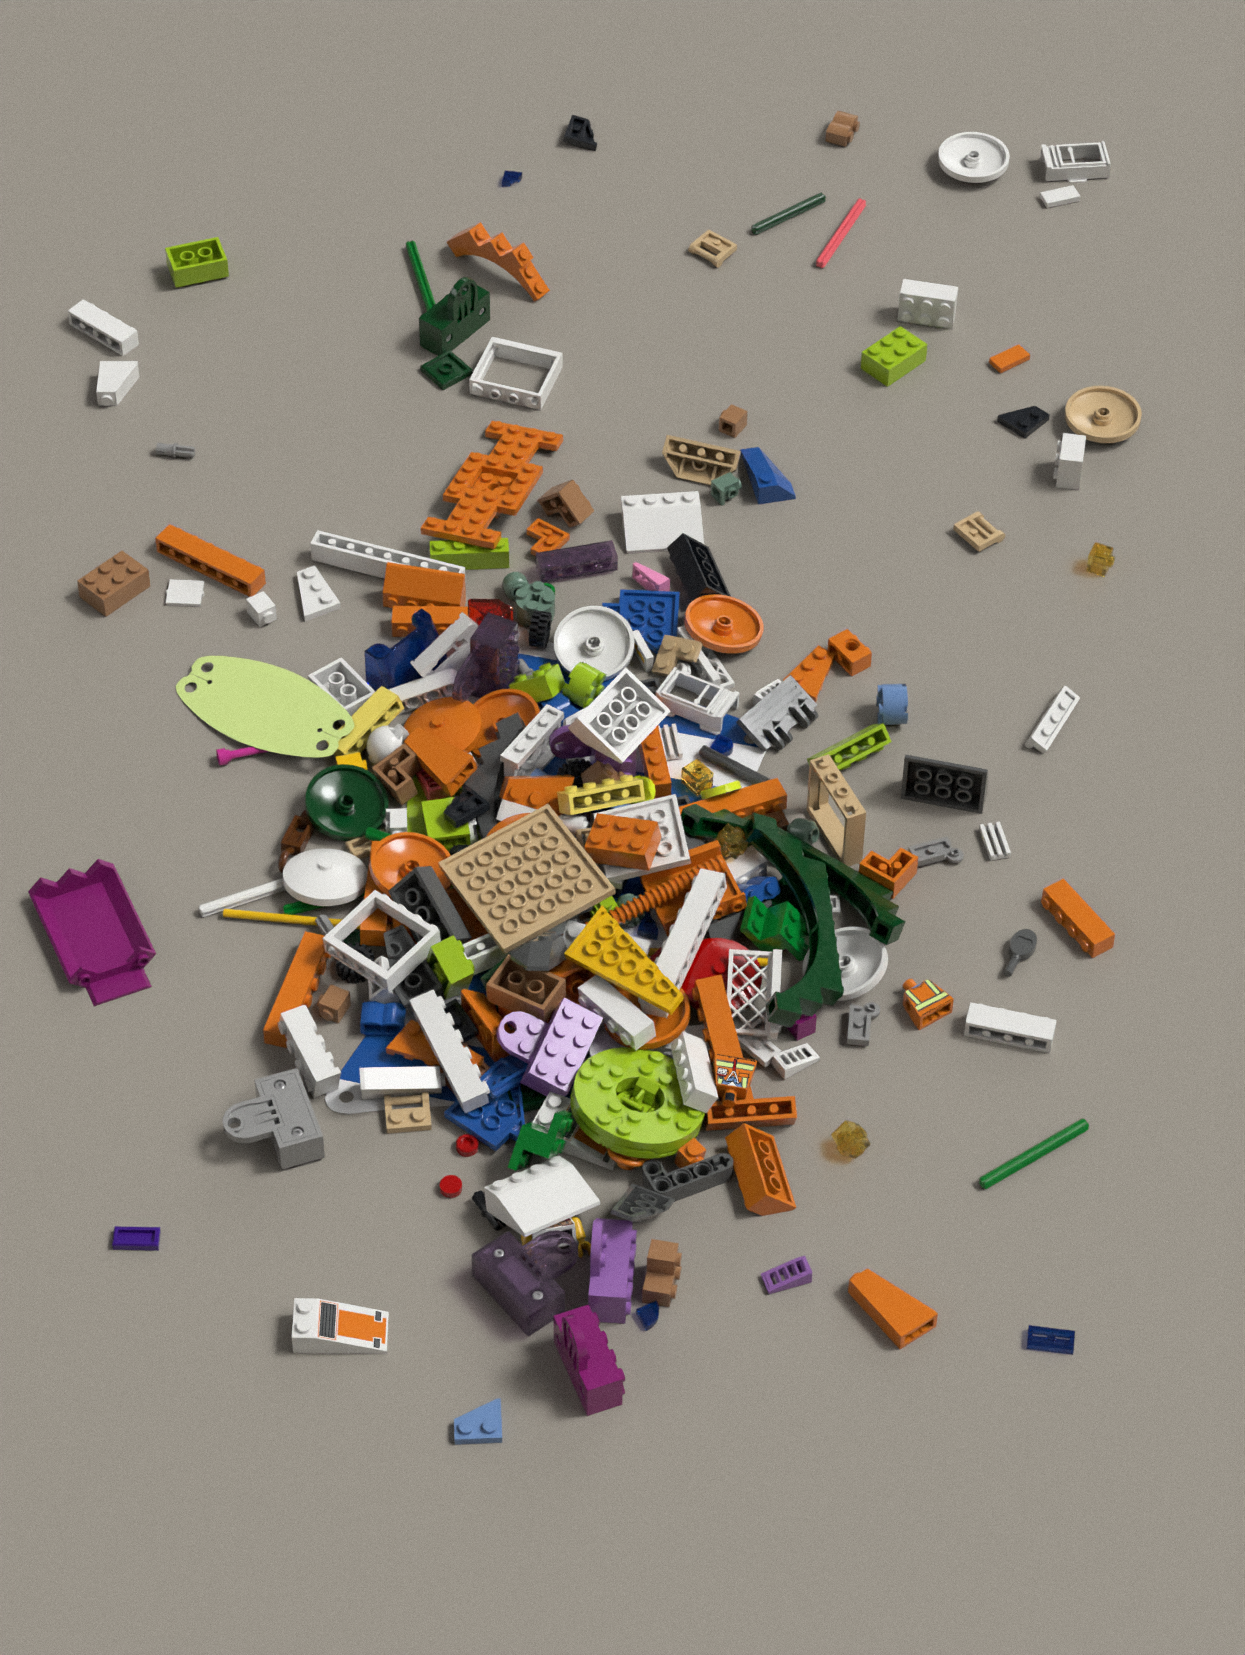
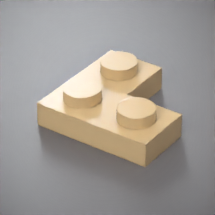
(672, 650)

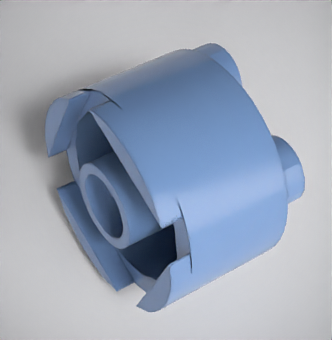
(892, 704)

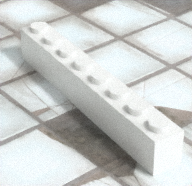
(368, 557)
(688, 930)

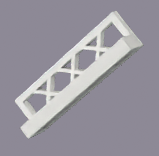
(705, 664)

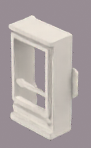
(1075, 172)
(462, 628)
(709, 717)

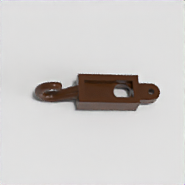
(294, 841)

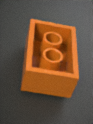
(623, 841)

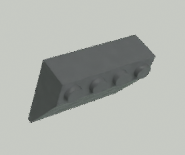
(944, 784)

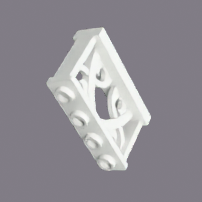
(531, 746)

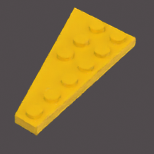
(618, 959)

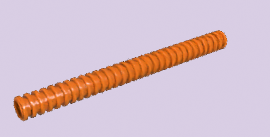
(663, 892)

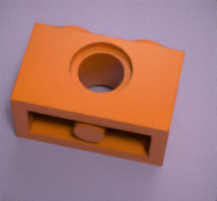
(850, 652)

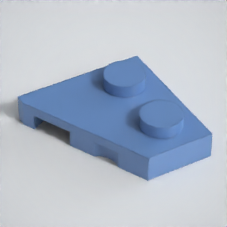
(480, 1425)

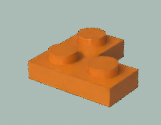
(548, 536)

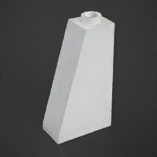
(400, 1081)

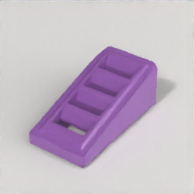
(785, 1269)

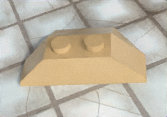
(699, 460)

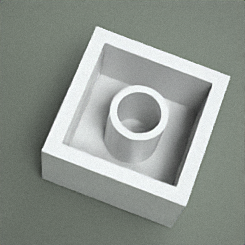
(1069, 461)

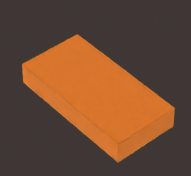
(1009, 358)

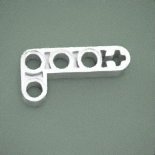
(425, 689)

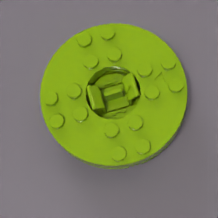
(633, 1103)

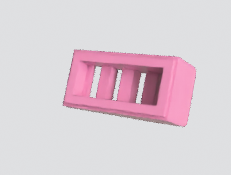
(649, 578)

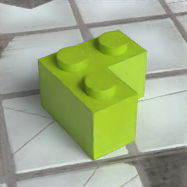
(542, 684)

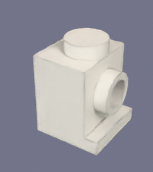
(396, 820)

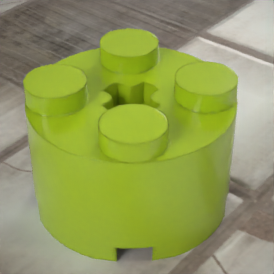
(584, 684)

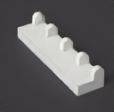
(1053, 720)

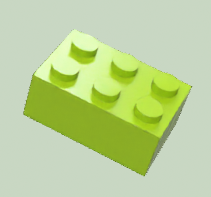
(197, 262)
(894, 356)
(451, 966)

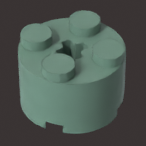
(531, 598)

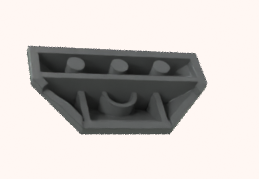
(541, 953)

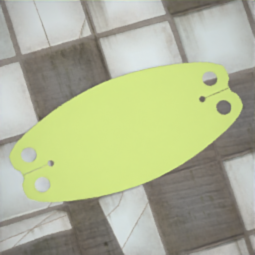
(265, 706)

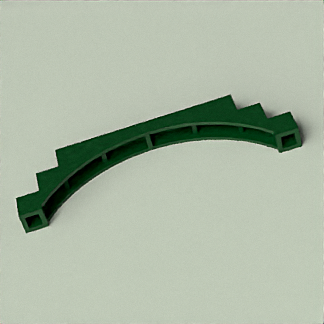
(810, 886)
(860, 891)

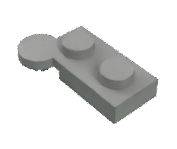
(936, 851)
(860, 1023)

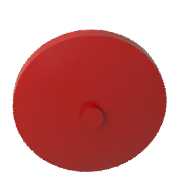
(712, 961)

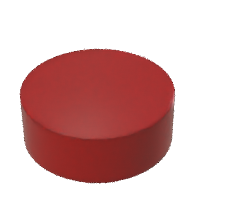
(467, 1145)
(451, 1186)

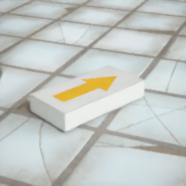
(642, 651)

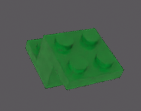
(776, 927)
(540, 1140)

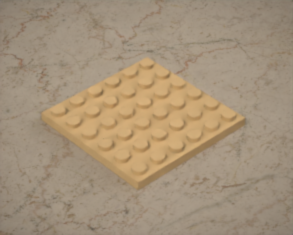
(526, 878)

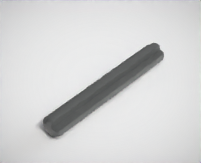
(732, 765)

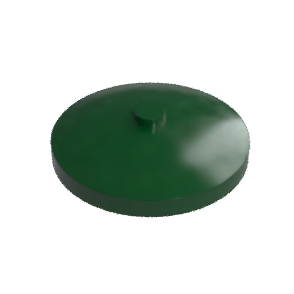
(345, 802)

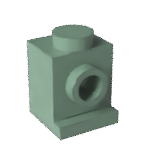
(725, 488)

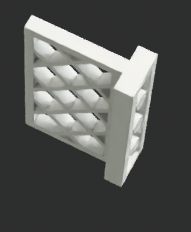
(773, 984)

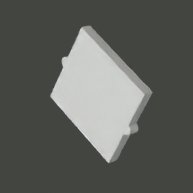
(185, 593)

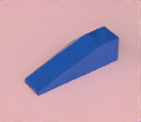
(766, 479)

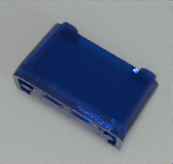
(392, 665)

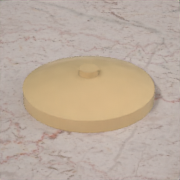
(1103, 414)

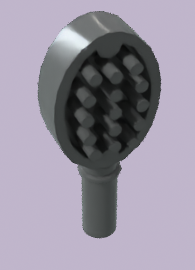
(1021, 948)

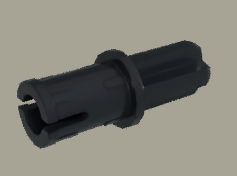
(479, 1200)

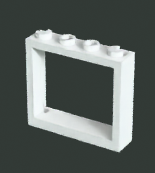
(520, 353)
(384, 979)

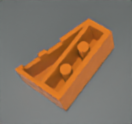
(535, 790)

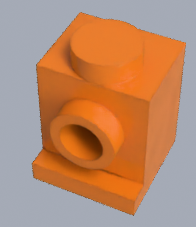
(690, 1153)

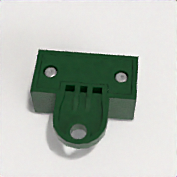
(454, 317)

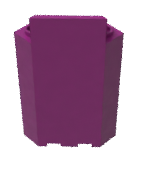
(95, 931)

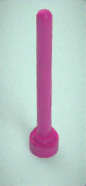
(225, 756)

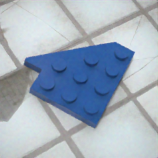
(649, 613)
(497, 1119)

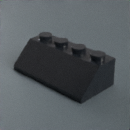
(696, 568)

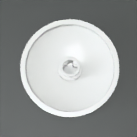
(973, 157)
(596, 638)
(325, 877)
(860, 960)

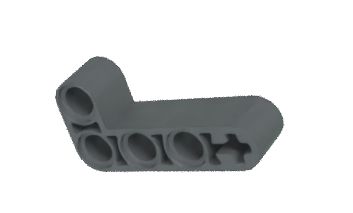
(714, 1169)

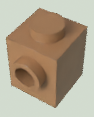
(732, 421)
(334, 1003)

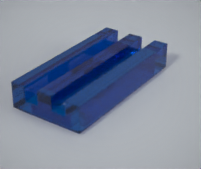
(1050, 1343)

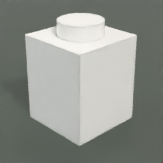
(261, 609)

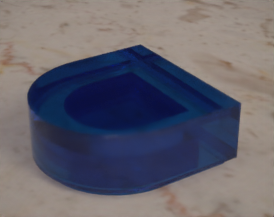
(723, 745)

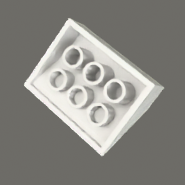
(659, 519)
(619, 717)
(540, 1196)

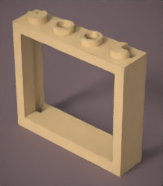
(844, 841)

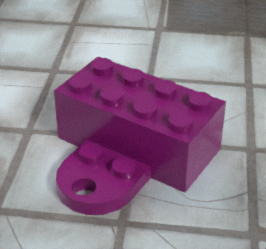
(588, 1359)

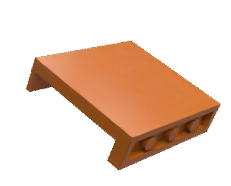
(667, 912)

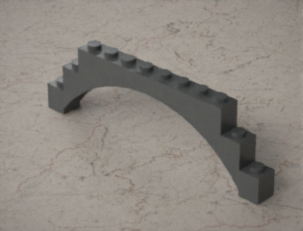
(489, 776)

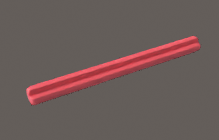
(840, 233)

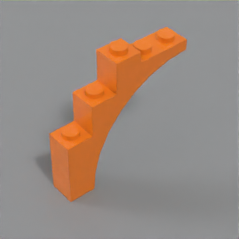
(497, 249)

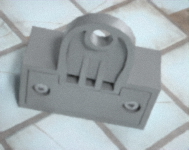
(281, 1114)

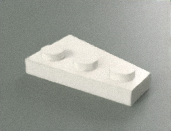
(315, 594)

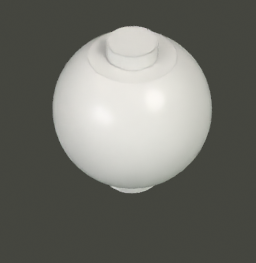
(385, 741)

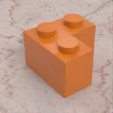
(890, 873)

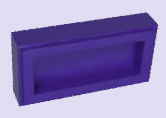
(136, 1238)

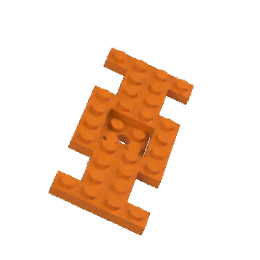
(501, 488)

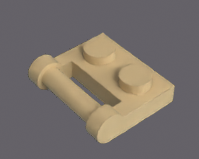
(715, 244)
(975, 534)
(408, 1118)

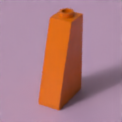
(442, 761)
(891, 1308)

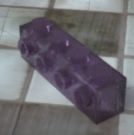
(576, 561)

